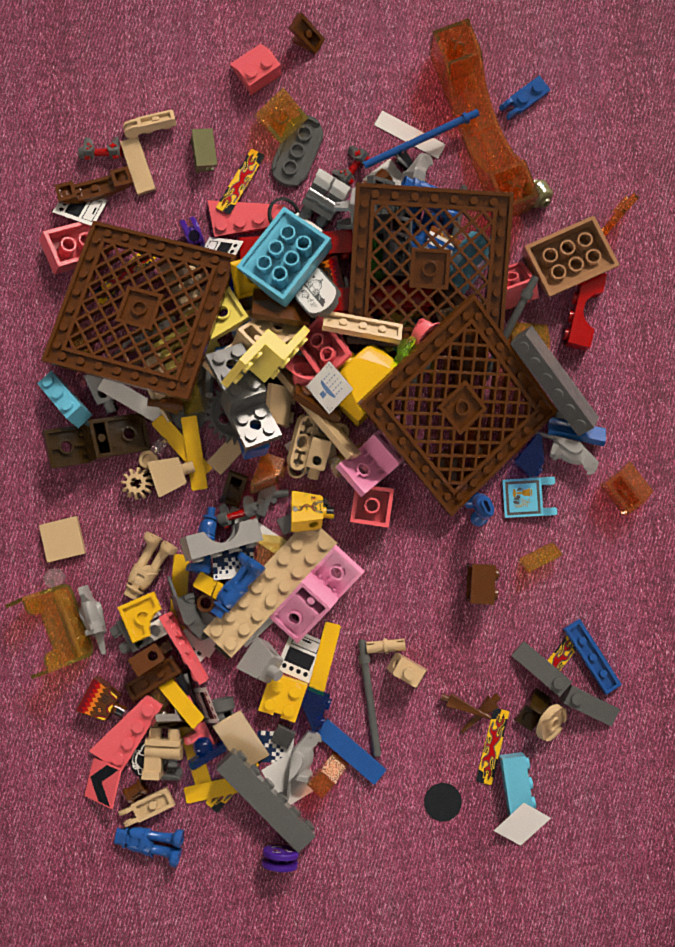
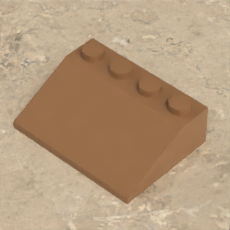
(570, 256)

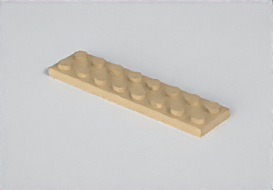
(270, 589)

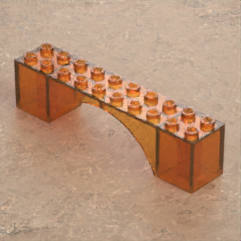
(462, 76)

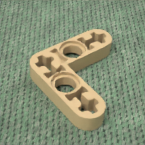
(311, 429)

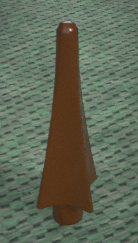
(457, 703)
(487, 707)

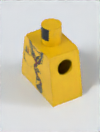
(308, 511)

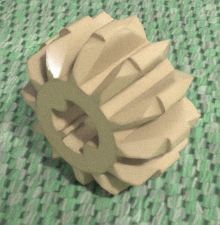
(137, 491)

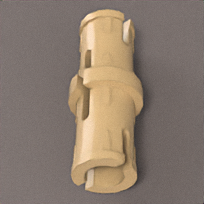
(385, 646)

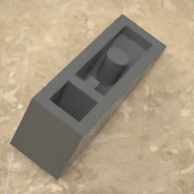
(541, 668)
(589, 705)

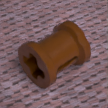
(135, 790)

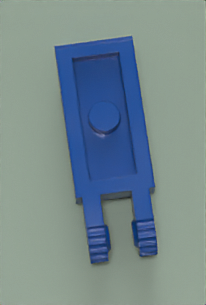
(525, 97)

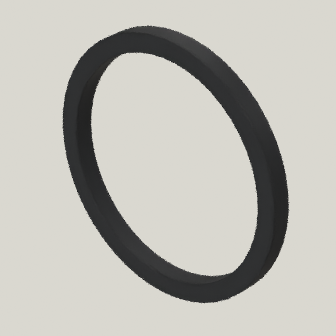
(279, 199)

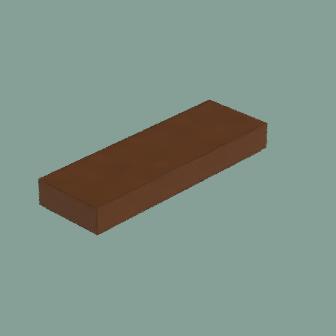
(153, 678)

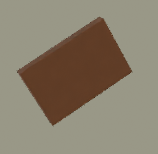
(270, 310)

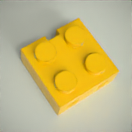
(283, 697)

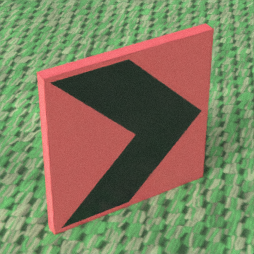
(103, 782)

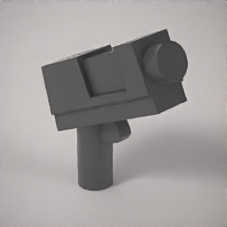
(267, 496)

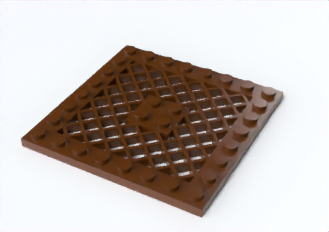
(429, 266)
(139, 310)
(459, 406)

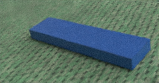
(592, 656)
(351, 751)

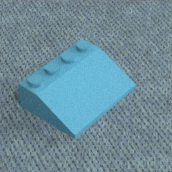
(285, 256)

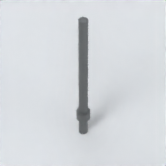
(526, 294)
(364, 660)

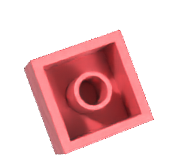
(372, 507)

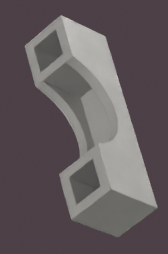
(199, 545)

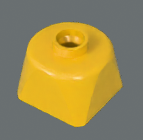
(363, 373)

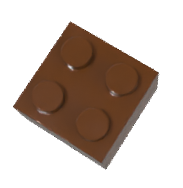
(481, 583)

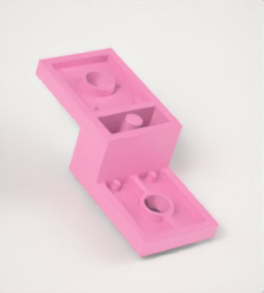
(376, 460)
(316, 594)

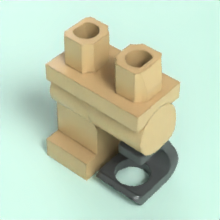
(160, 748)

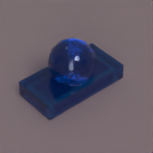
(205, 752)

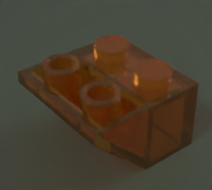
(627, 488)

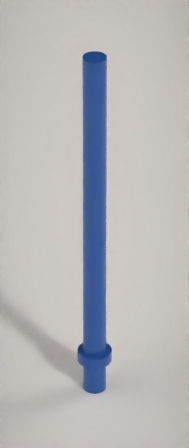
(465, 118)

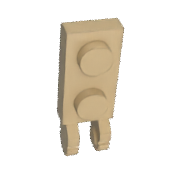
(149, 123)
(148, 806)

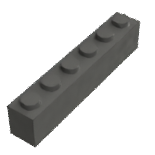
(554, 381)
(266, 800)

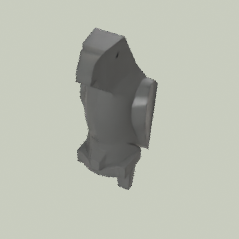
(188, 612)

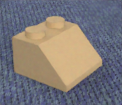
(279, 404)

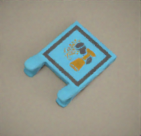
(524, 497)

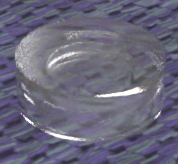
(159, 445)
(54, 577)

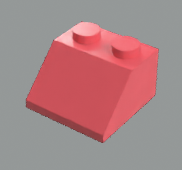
(257, 68)
(517, 280)

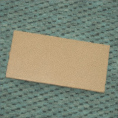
(239, 734)

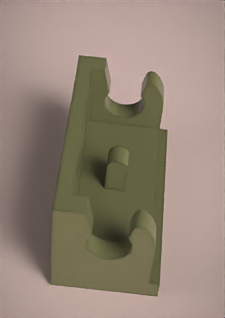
(203, 150)

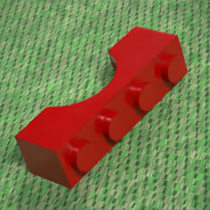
(579, 332)

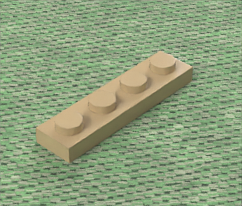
(363, 327)

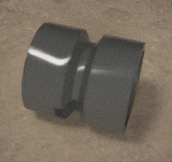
(223, 707)

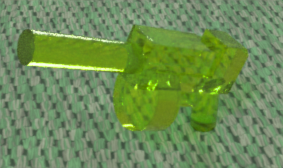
(404, 349)

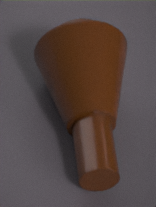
(170, 404)

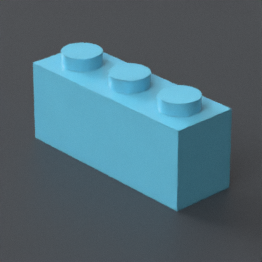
(64, 399)
(516, 781)

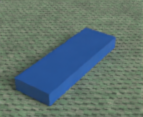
(562, 428)

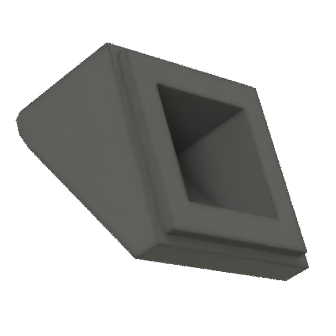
(283, 736)

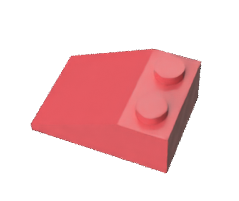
(64, 246)
(324, 347)

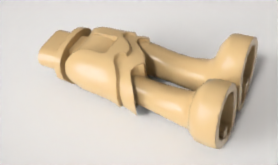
(143, 574)

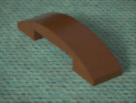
(94, 189)

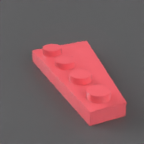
(242, 219)
(184, 647)
(127, 734)

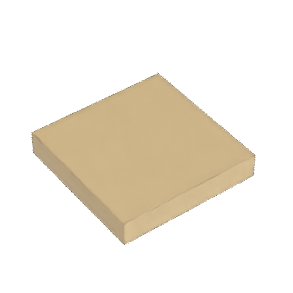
(62, 539)

